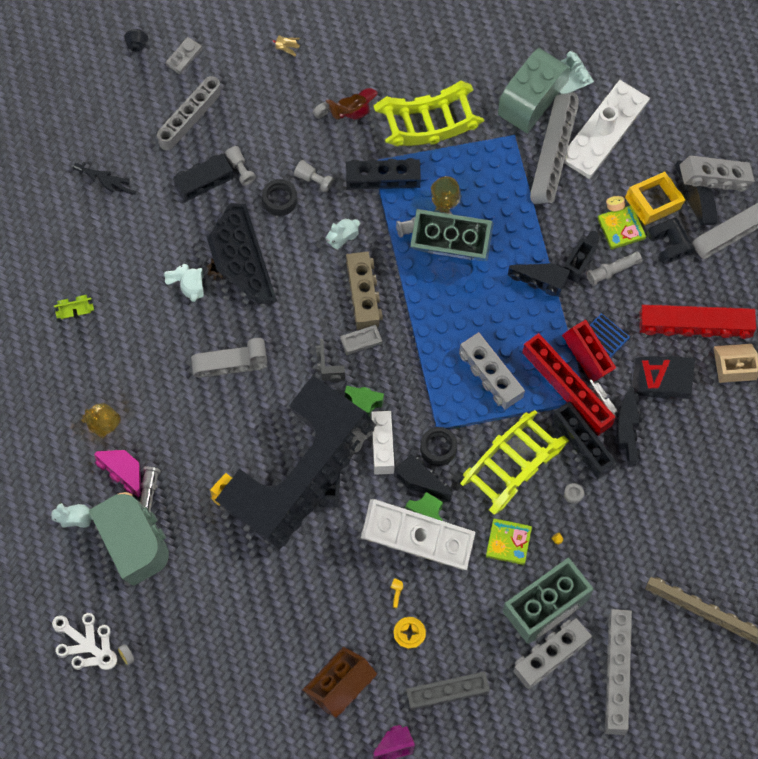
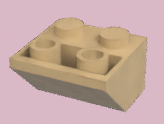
(736, 363)

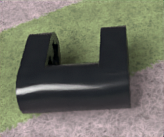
(681, 244)

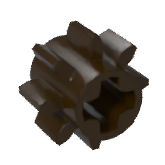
(213, 271)

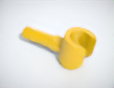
(398, 586)

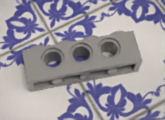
(717, 173)
(478, 346)
(530, 676)

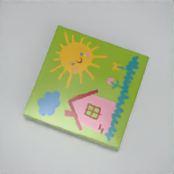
(621, 227)
(508, 541)

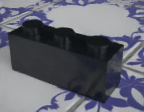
(203, 177)

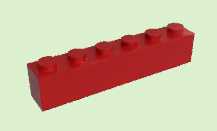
(697, 321)
(568, 384)

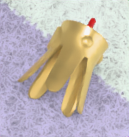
(282, 44)

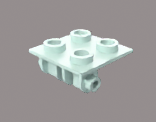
(578, 75)

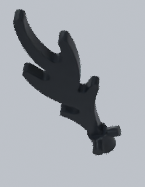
(105, 180)

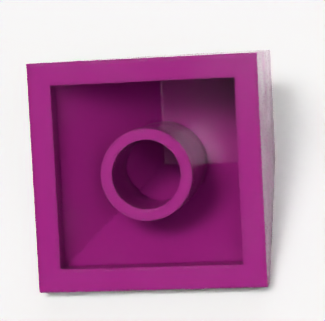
(395, 744)

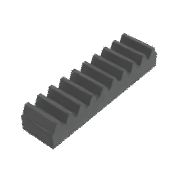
(447, 691)

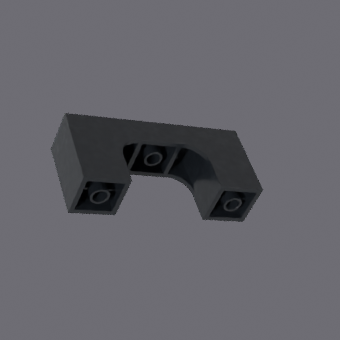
(280, 509)

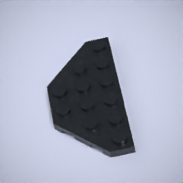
(239, 254)

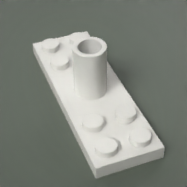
(605, 129)
(418, 534)

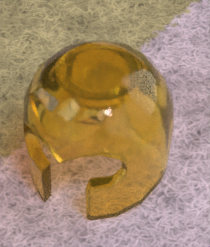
(445, 194)
(101, 419)

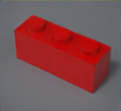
(589, 351)

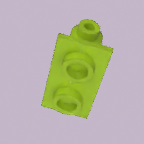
(66, 307)

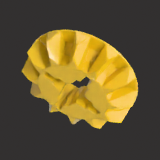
(403, 626)

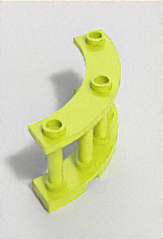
(422, 105)
(528, 468)

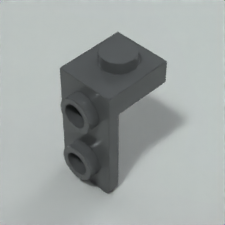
(328, 373)

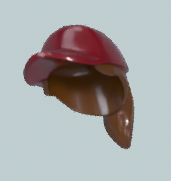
(353, 107)

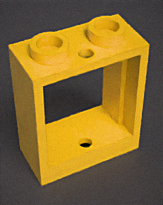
(641, 205)

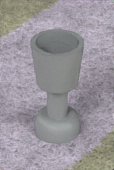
(236, 161)
(307, 172)

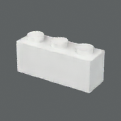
(382, 443)

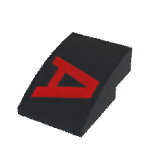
(663, 376)

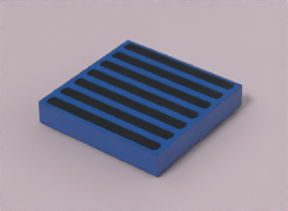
(609, 334)

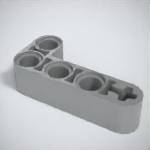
(231, 360)

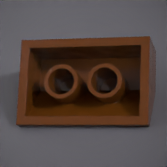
(340, 681)

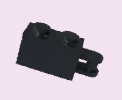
(582, 256)

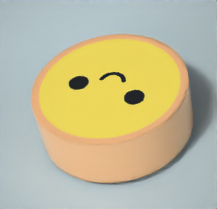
(615, 203)

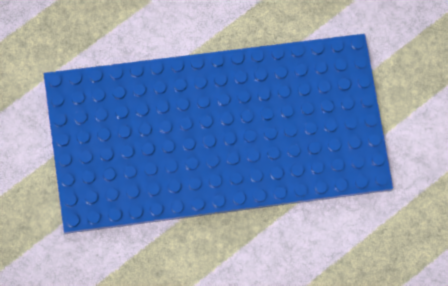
(459, 297)

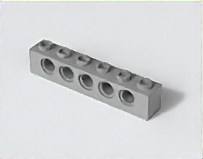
(618, 672)

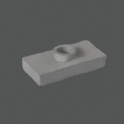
(361, 340)

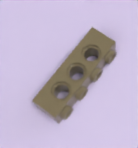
(363, 317)

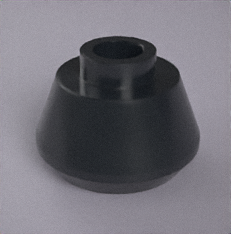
(135, 39)

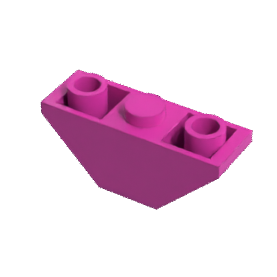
(121, 468)

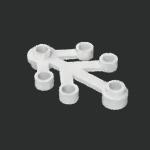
(86, 644)

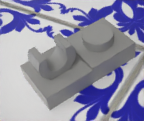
(184, 55)

